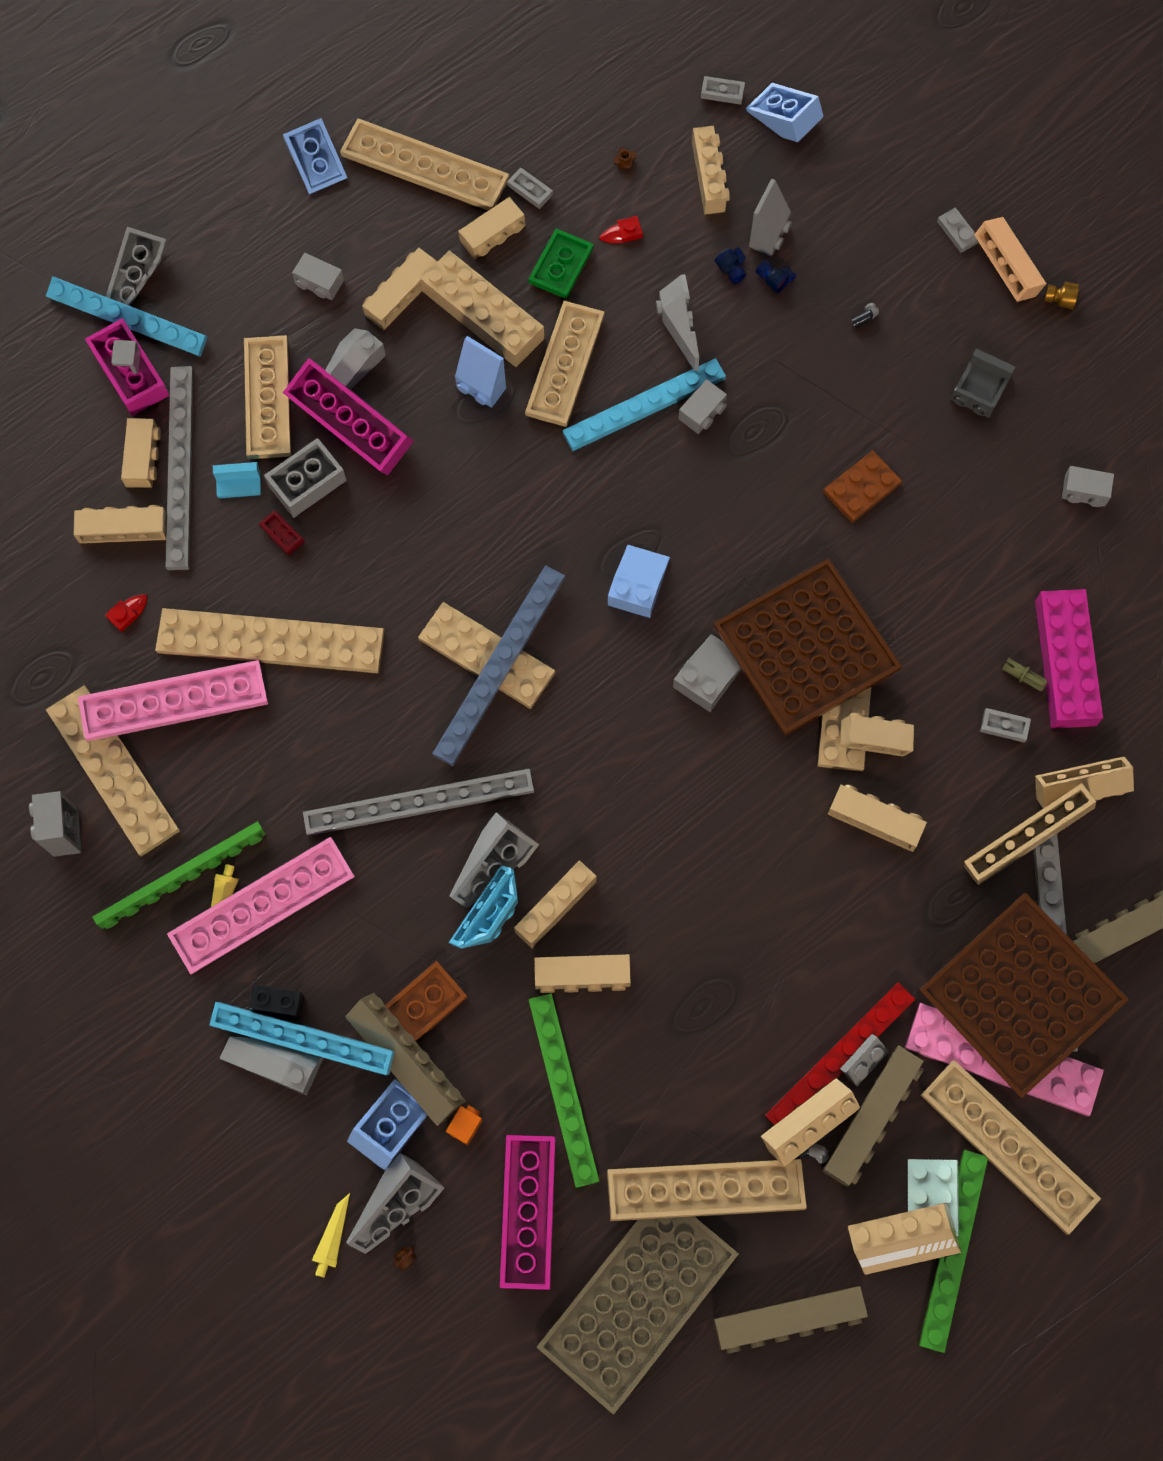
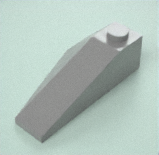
(135, 264)
(355, 357)
(497, 845)
(274, 1062)
(398, 1196)

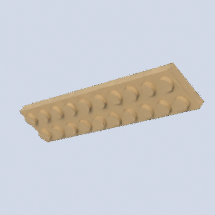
(270, 640)

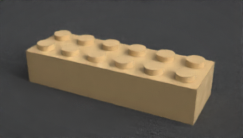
(482, 308)

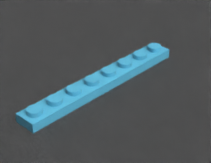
(135, 319)
(642, 405)
(302, 1038)

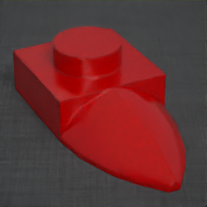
(624, 231)
(126, 612)

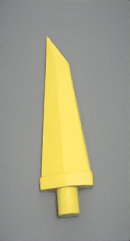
(224, 885)
(329, 1245)

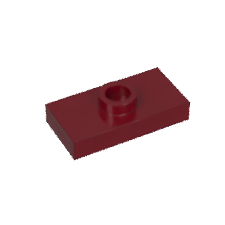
(281, 532)

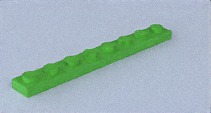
(173, 879)
(563, 1091)
(950, 1268)

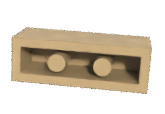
(492, 228)
(140, 453)
(877, 735)

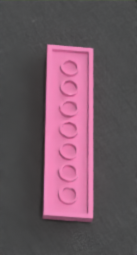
(172, 700)
(260, 905)
(1067, 1085)

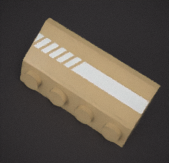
(904, 1238)

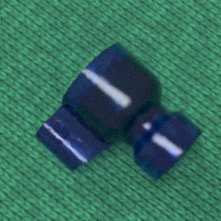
(729, 262)
(775, 278)

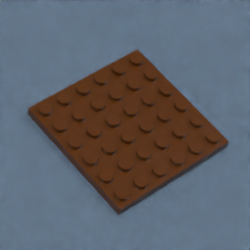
(807, 647)
(1023, 995)

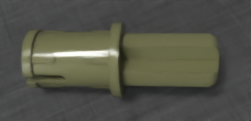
(1024, 674)

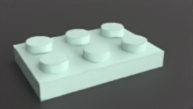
(934, 1184)

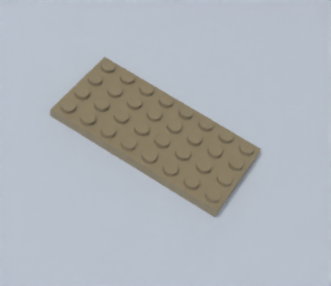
(636, 1305)

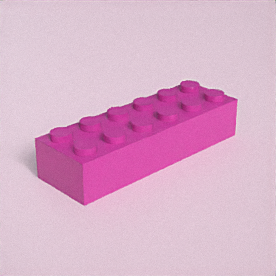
(348, 416)
(1068, 658)
(528, 1212)

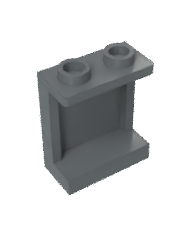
(982, 383)

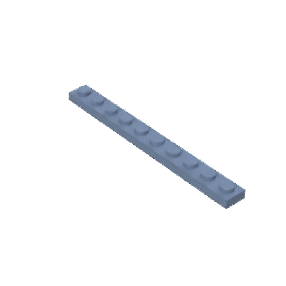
(498, 666)

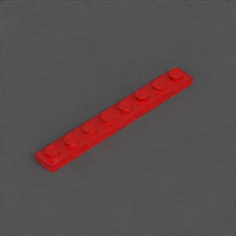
(829, 1066)

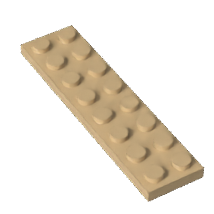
(424, 164)
(115, 778)
(1011, 1147)
(705, 1190)

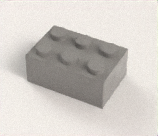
(305, 477)
(55, 823)

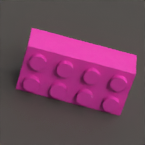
(134, 390)

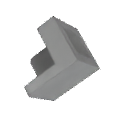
(126, 354)

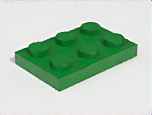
(561, 263)

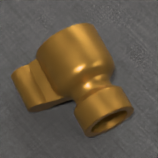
(1064, 297)

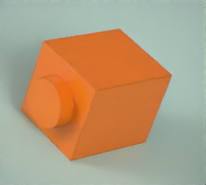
(465, 1124)

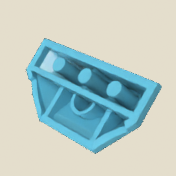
(489, 911)

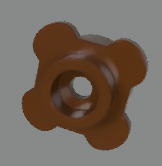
(624, 163)
(404, 1257)

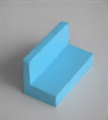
(237, 480)

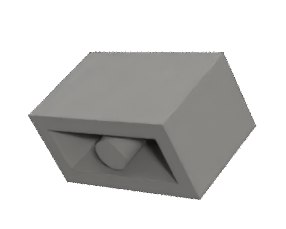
(318, 276)
(702, 407)
(1087, 486)

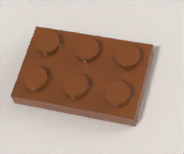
(862, 486)
(426, 1001)

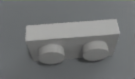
(722, 90)
(530, 188)
(957, 230)
(1005, 725)
(864, 1060)

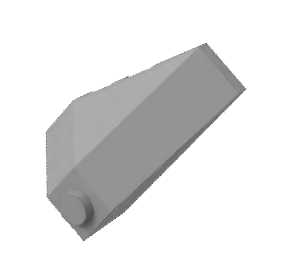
(678, 318)

